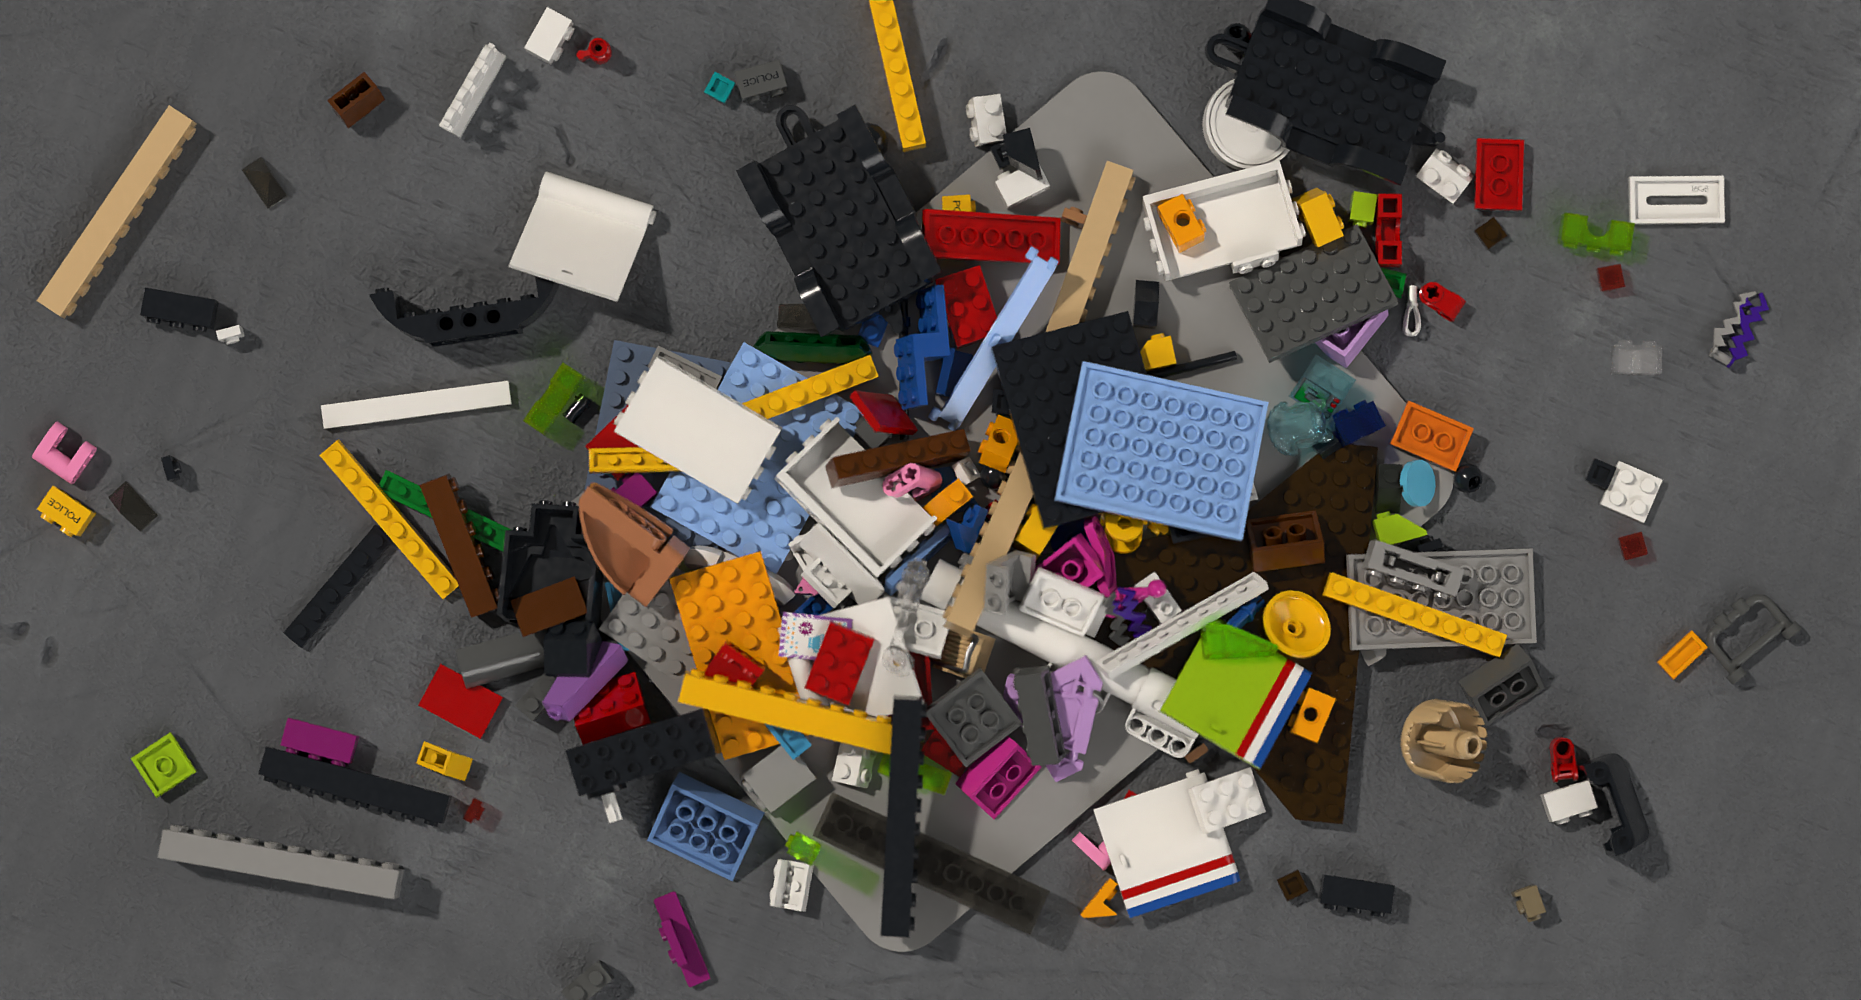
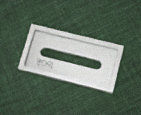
(1709, 186)

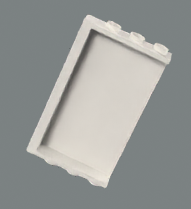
(1242, 217)
(698, 429)
(859, 514)

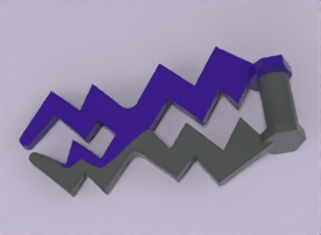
(1125, 613)

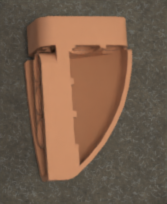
(629, 543)

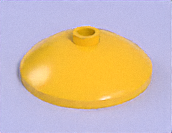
(1305, 619)

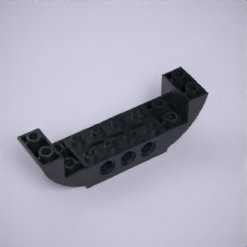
(430, 326)

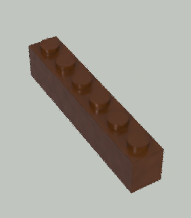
(887, 459)
(460, 544)

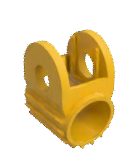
(1122, 532)

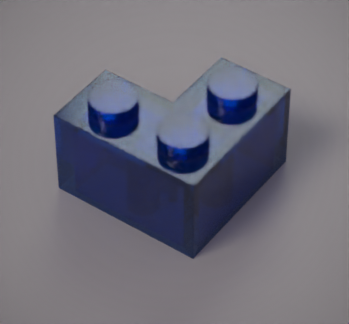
(1356, 424)

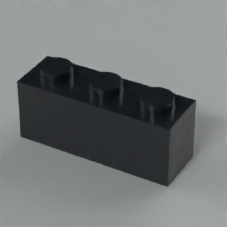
(179, 309)
(1356, 895)

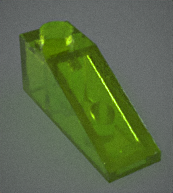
(1230, 642)
(803, 847)

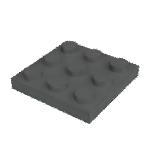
(972, 717)

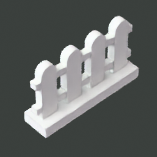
(473, 90)

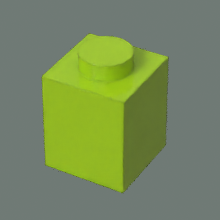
(1362, 209)

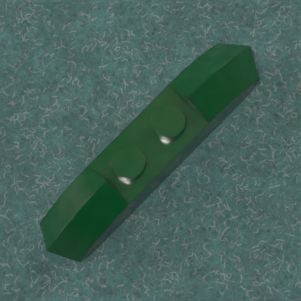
(812, 347)

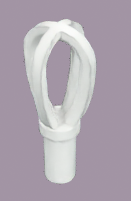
(1412, 304)

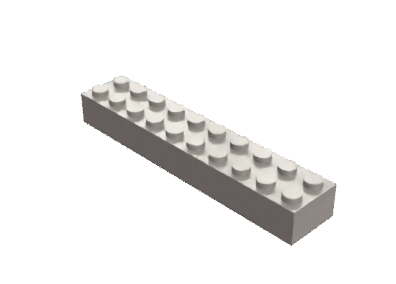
(281, 863)

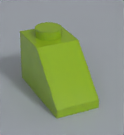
(1395, 528)

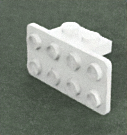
(836, 571)

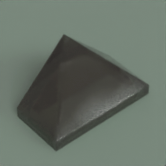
(264, 182)
(132, 506)

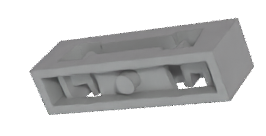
(1376, 557)

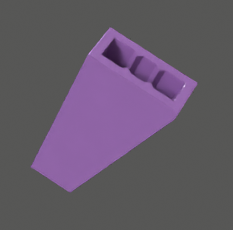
(571, 694)

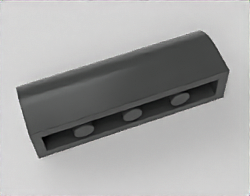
(501, 658)

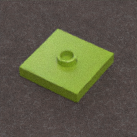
(164, 765)

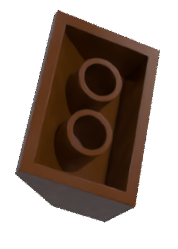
(1285, 541)

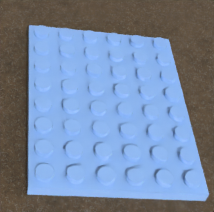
(1161, 451)
(769, 514)

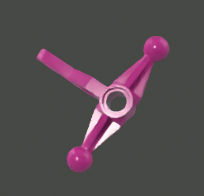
(1105, 554)

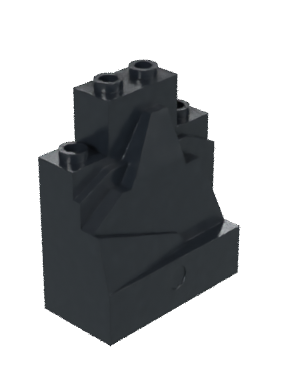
(548, 555)

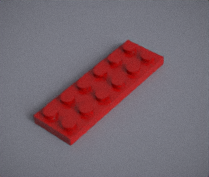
(990, 235)

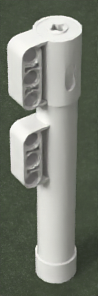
(1139, 686)

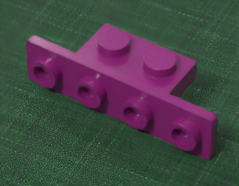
(681, 939)

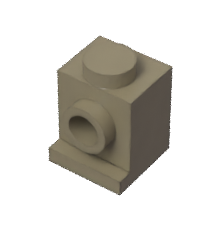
(1529, 902)

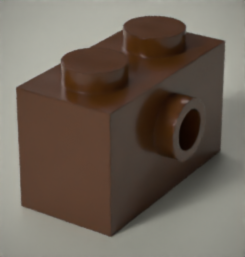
(356, 100)

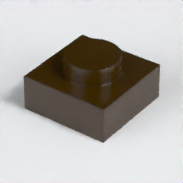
(1490, 233)
(1292, 885)

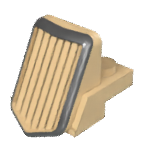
(964, 655)

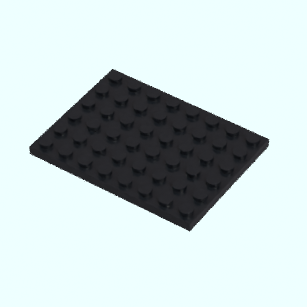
(1040, 390)

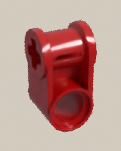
(1445, 303)
(1563, 762)

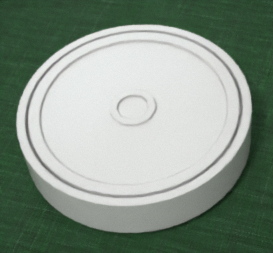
(1235, 141)

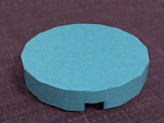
(1418, 483)

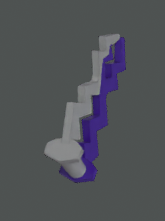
(1742, 320)

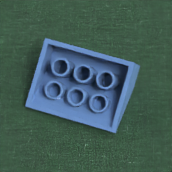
(705, 826)

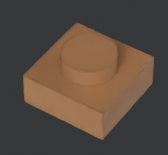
(1073, 217)

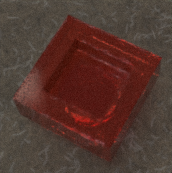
(1610, 277)
(1632, 546)
(474, 811)

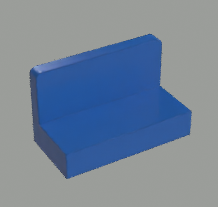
(952, 370)

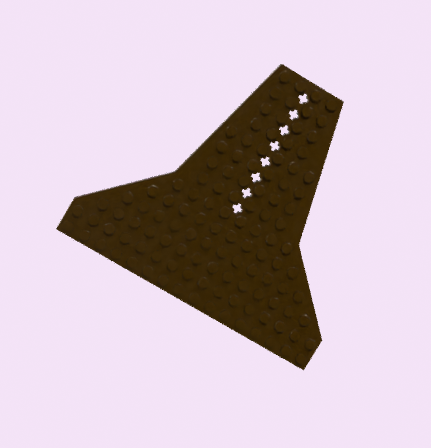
(1300, 773)

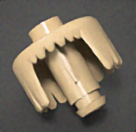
(1443, 740)

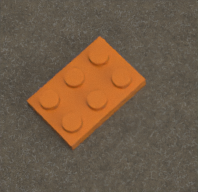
(1431, 436)

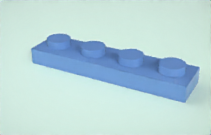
(925, 551)

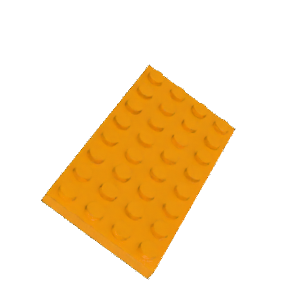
(739, 606)

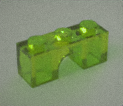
(1574, 233)
(555, 398)
(933, 777)

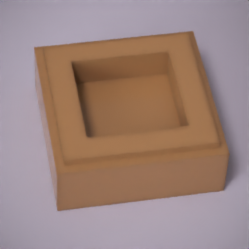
(1196, 753)

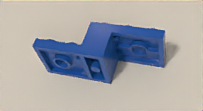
(917, 348)

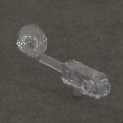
(910, 591)

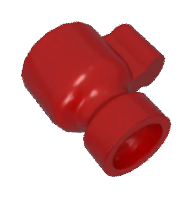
(598, 51)

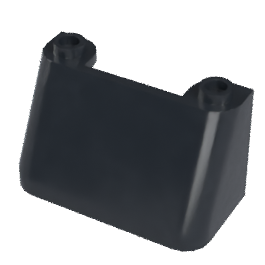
(1633, 828)

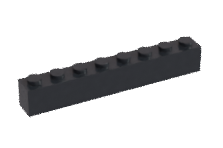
(354, 785)

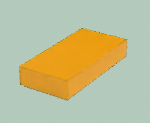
(1682, 654)

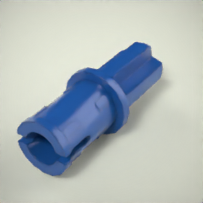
(1246, 612)

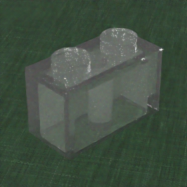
(1636, 359)

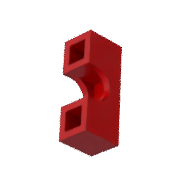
(1387, 230)

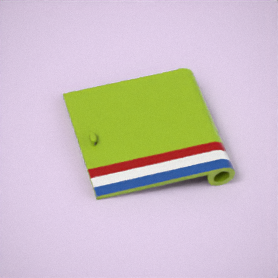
(1237, 700)

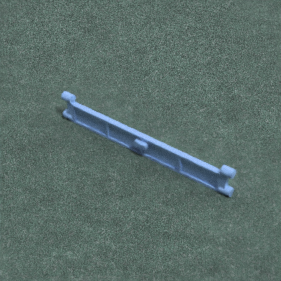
(1001, 332)

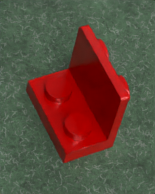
(734, 664)

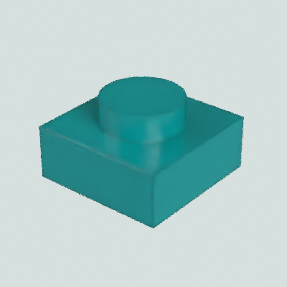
(719, 87)

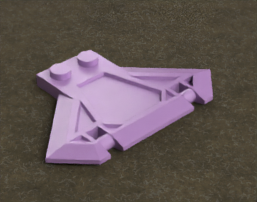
(1074, 708)

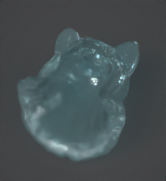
(1298, 426)

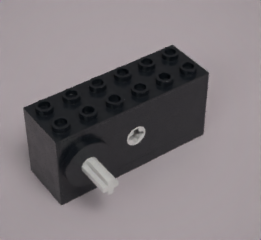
(609, 763)

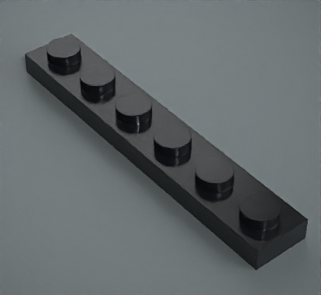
(338, 586)

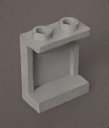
(1008, 580)
(777, 779)

